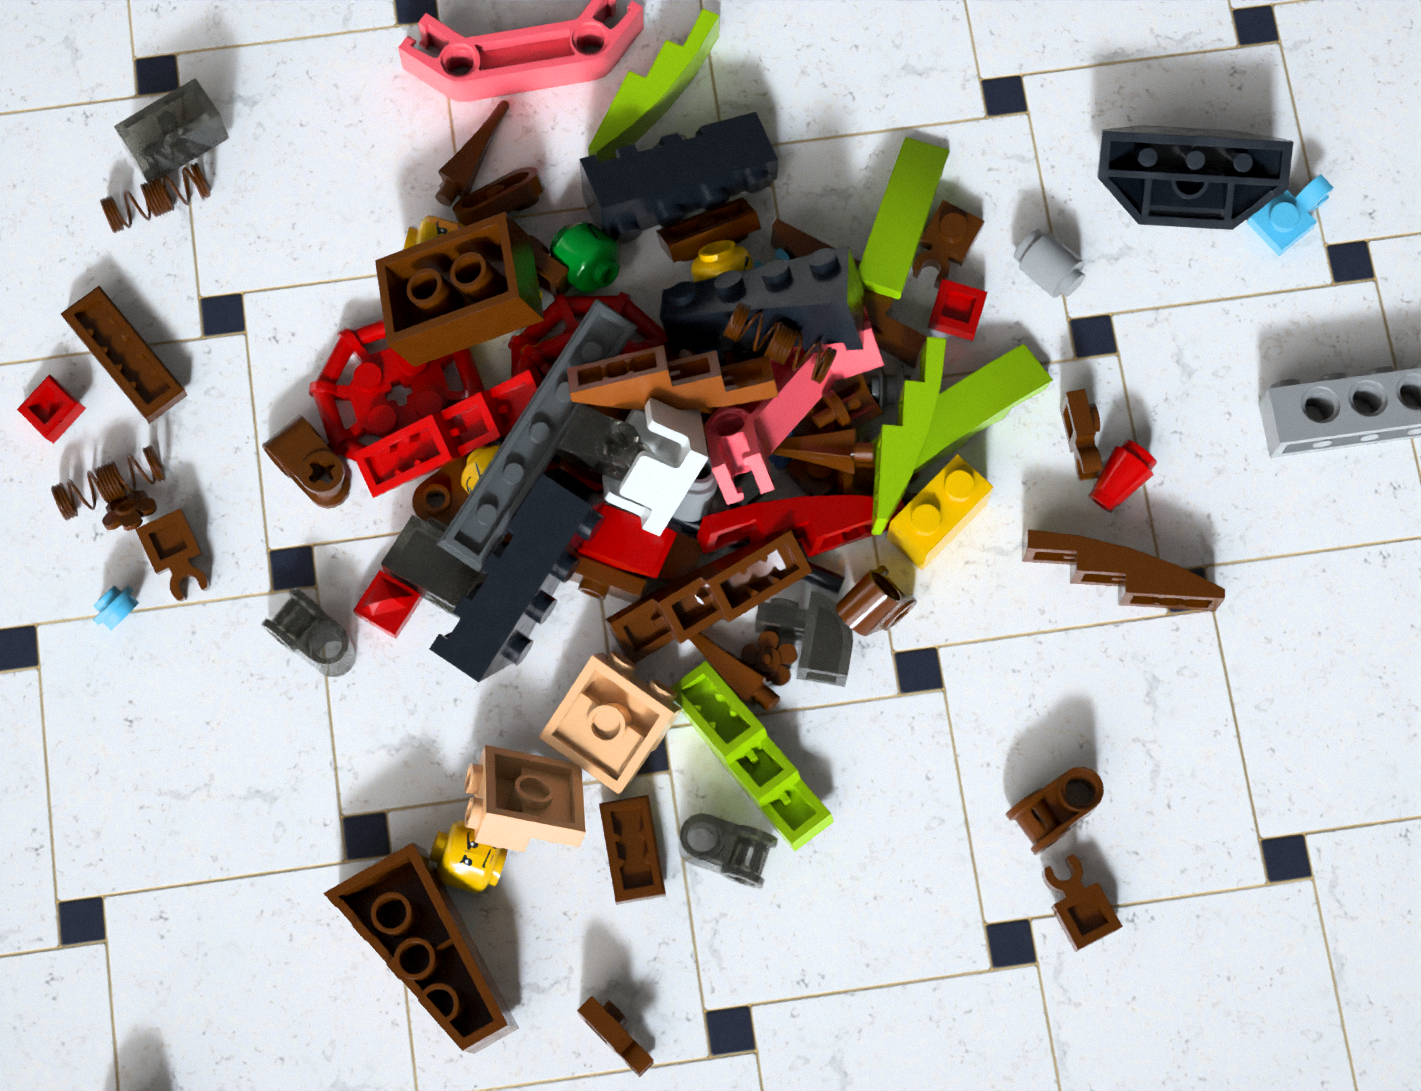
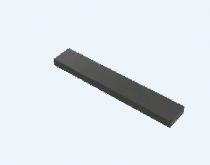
(531, 441)

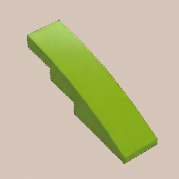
(645, 100)
(902, 217)
(981, 402)
(902, 444)
(751, 756)

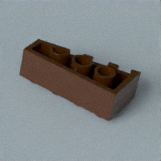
(426, 945)

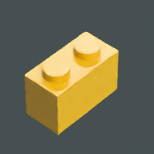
(939, 512)

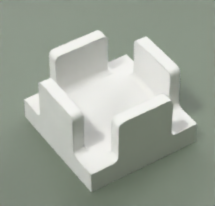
(660, 481)

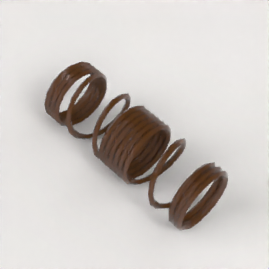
(156, 198)
(780, 343)
(109, 484)

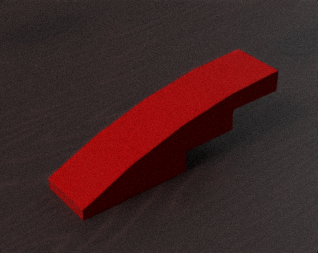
(446, 435)
(816, 521)
(628, 546)

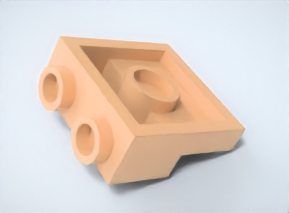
(611, 720)
(524, 798)

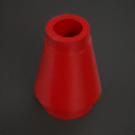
(1122, 475)

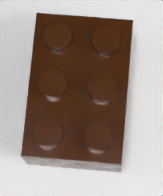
(459, 290)

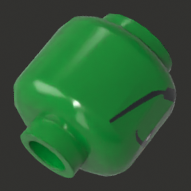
(588, 255)

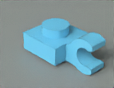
(1289, 218)

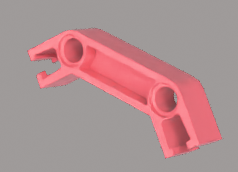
(521, 57)
(748, 433)

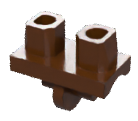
(840, 408)

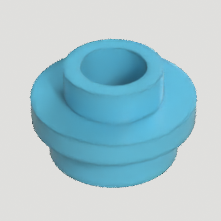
(114, 606)

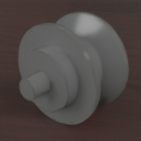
(887, 388)

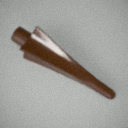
(462, 169)
(829, 449)
(745, 680)

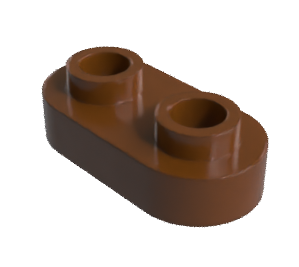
(510, 192)
(446, 483)

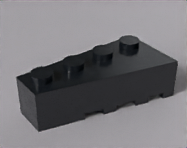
(677, 176)
(809, 293)
(523, 576)

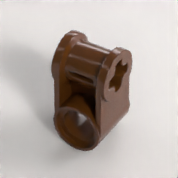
(305, 459)
(874, 603)
(1049, 813)

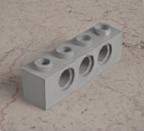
(1294, 432)

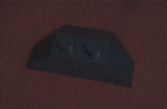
(1192, 174)

